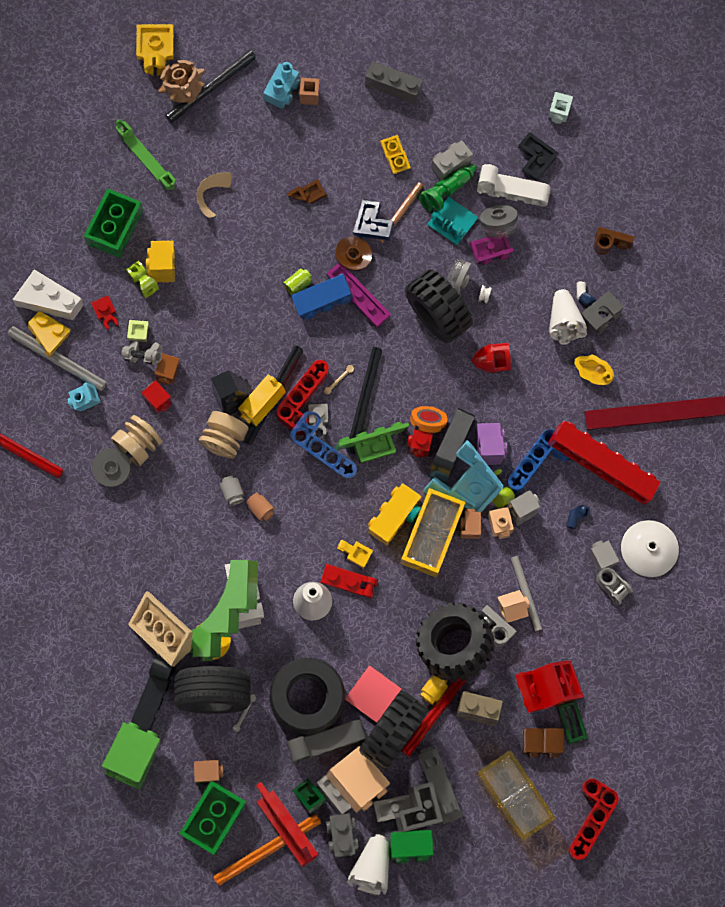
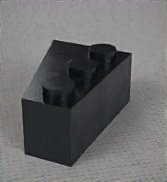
(230, 391)

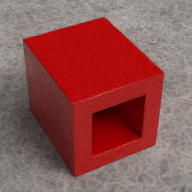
(157, 397)

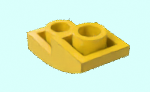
(395, 155)

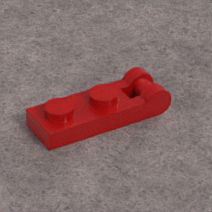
(348, 581)

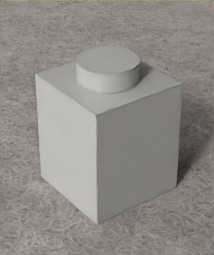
(603, 555)

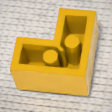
(161, 261)

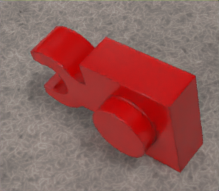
(104, 310)

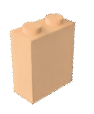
(358, 780)

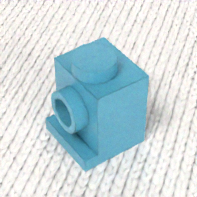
(88, 398)

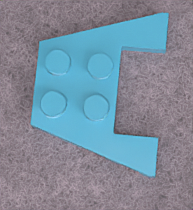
(476, 486)

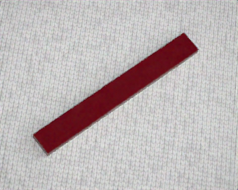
(655, 413)

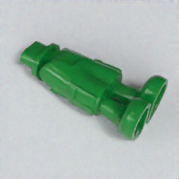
(432, 198)

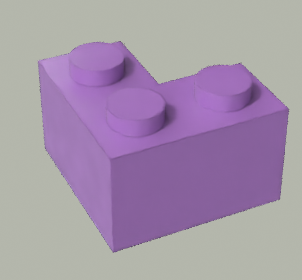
(491, 443)

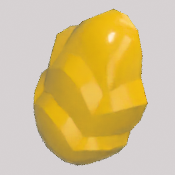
(594, 369)

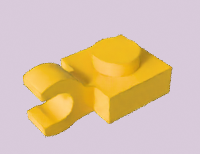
(358, 553)

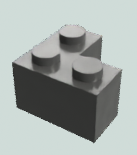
(424, 810)

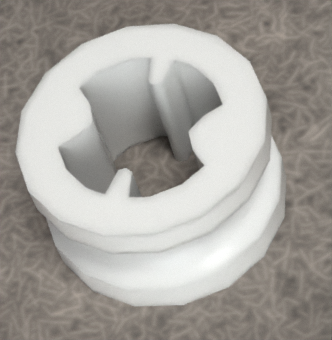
(484, 294)

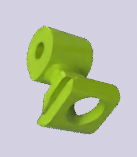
(139, 274)
(504, 496)

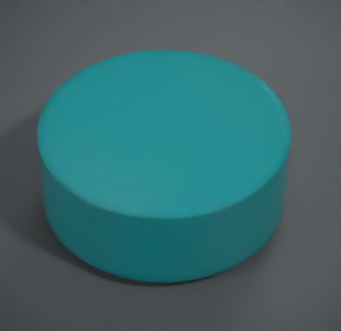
(412, 516)

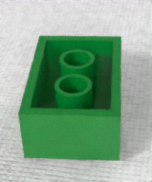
(113, 223)
(213, 818)

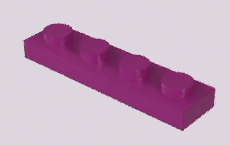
(363, 299)

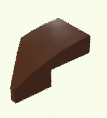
(310, 193)

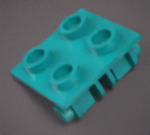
(452, 221)

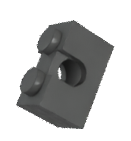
(606, 304)

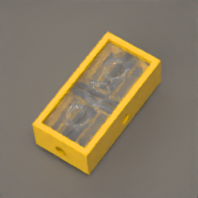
(432, 533)

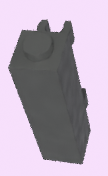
(434, 772)

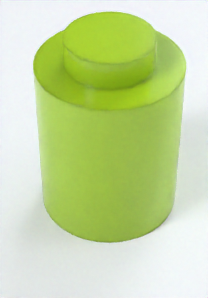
(298, 281)

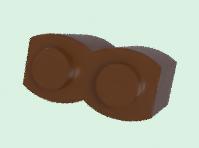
(543, 741)

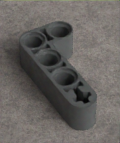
(326, 741)

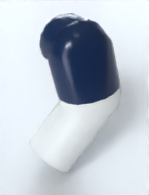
(584, 297)

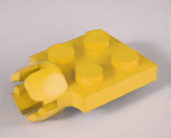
(155, 46)

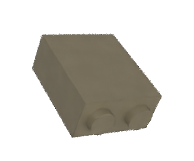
(479, 709)

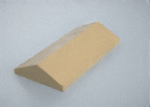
(161, 629)

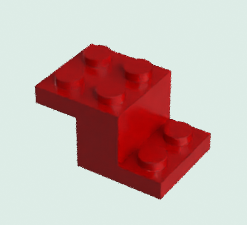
(549, 686)

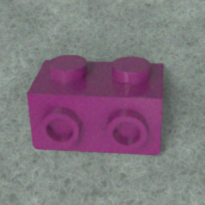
(490, 248)

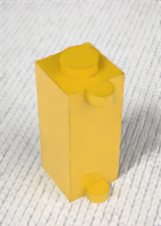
(261, 400)

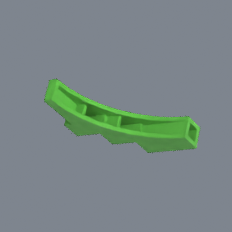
(238, 597)

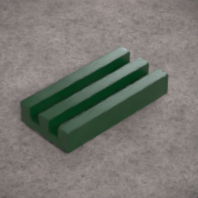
(560, 710)

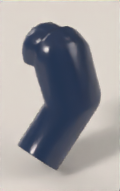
(576, 514)

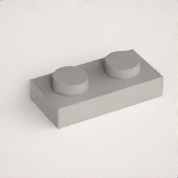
(333, 795)
(387, 808)

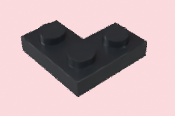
(540, 153)

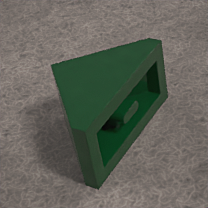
(309, 796)

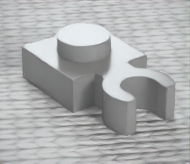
(322, 410)

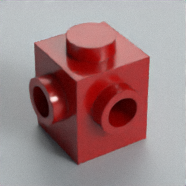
(420, 443)

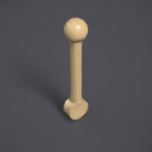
(349, 369)

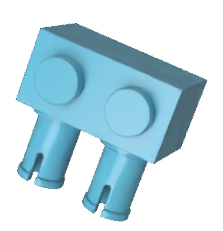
(282, 85)

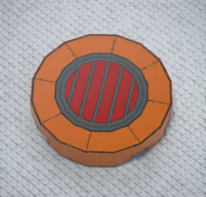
(429, 419)

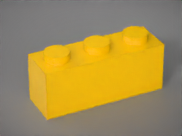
(393, 513)

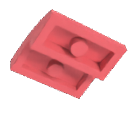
(373, 694)

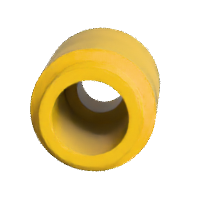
(433, 689)

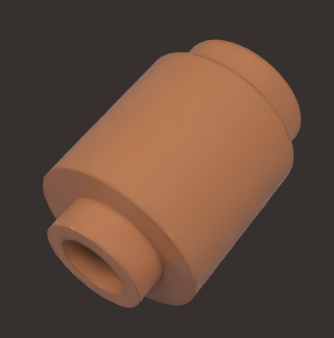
(260, 507)

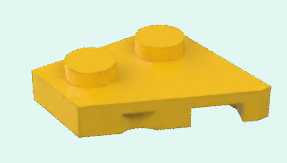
(48, 332)

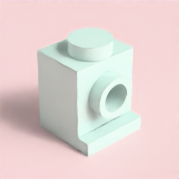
(560, 102)

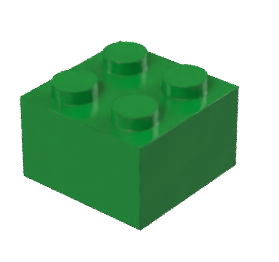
(411, 845)

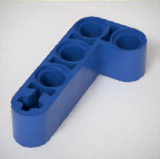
(324, 450)
(533, 462)

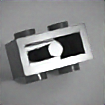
(342, 838)

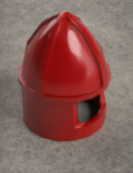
(485, 356)

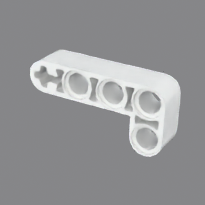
(512, 187)

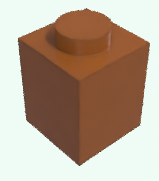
(167, 369)

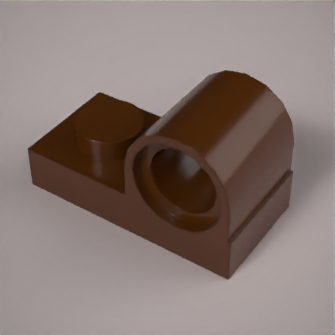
(611, 237)

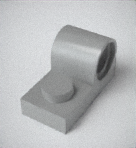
(499, 626)

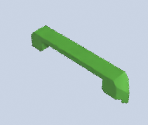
(126, 134)

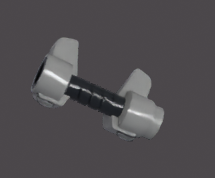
(151, 356)

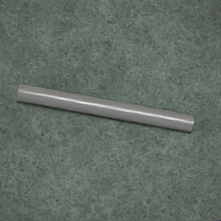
(526, 593)

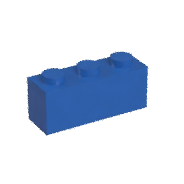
(322, 297)

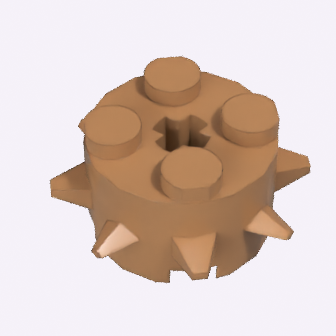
(182, 81)

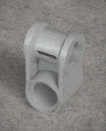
(614, 586)

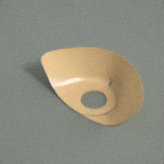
(217, 180)

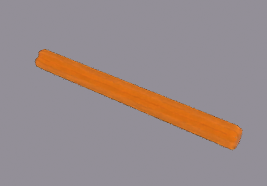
(262, 852)

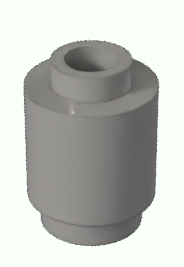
(232, 490)

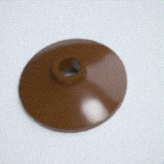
(354, 246)

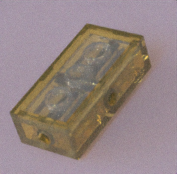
(515, 796)

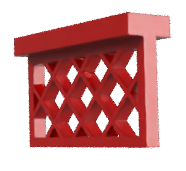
(286, 826)

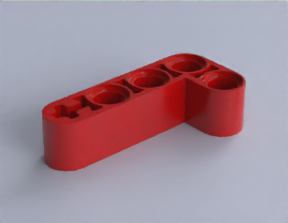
(303, 392)
(590, 822)

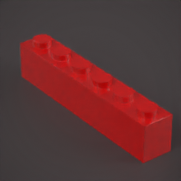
(604, 462)

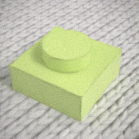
(138, 330)

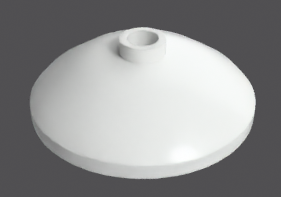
(641, 557)

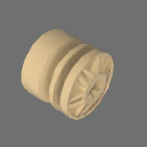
(223, 434)
(139, 437)

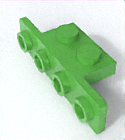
(373, 445)

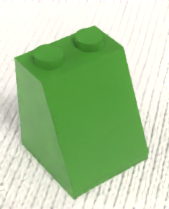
(131, 755)

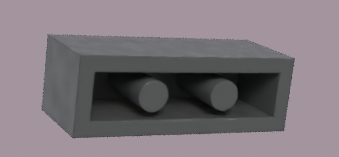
(393, 82)

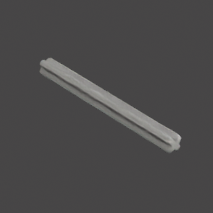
(57, 358)

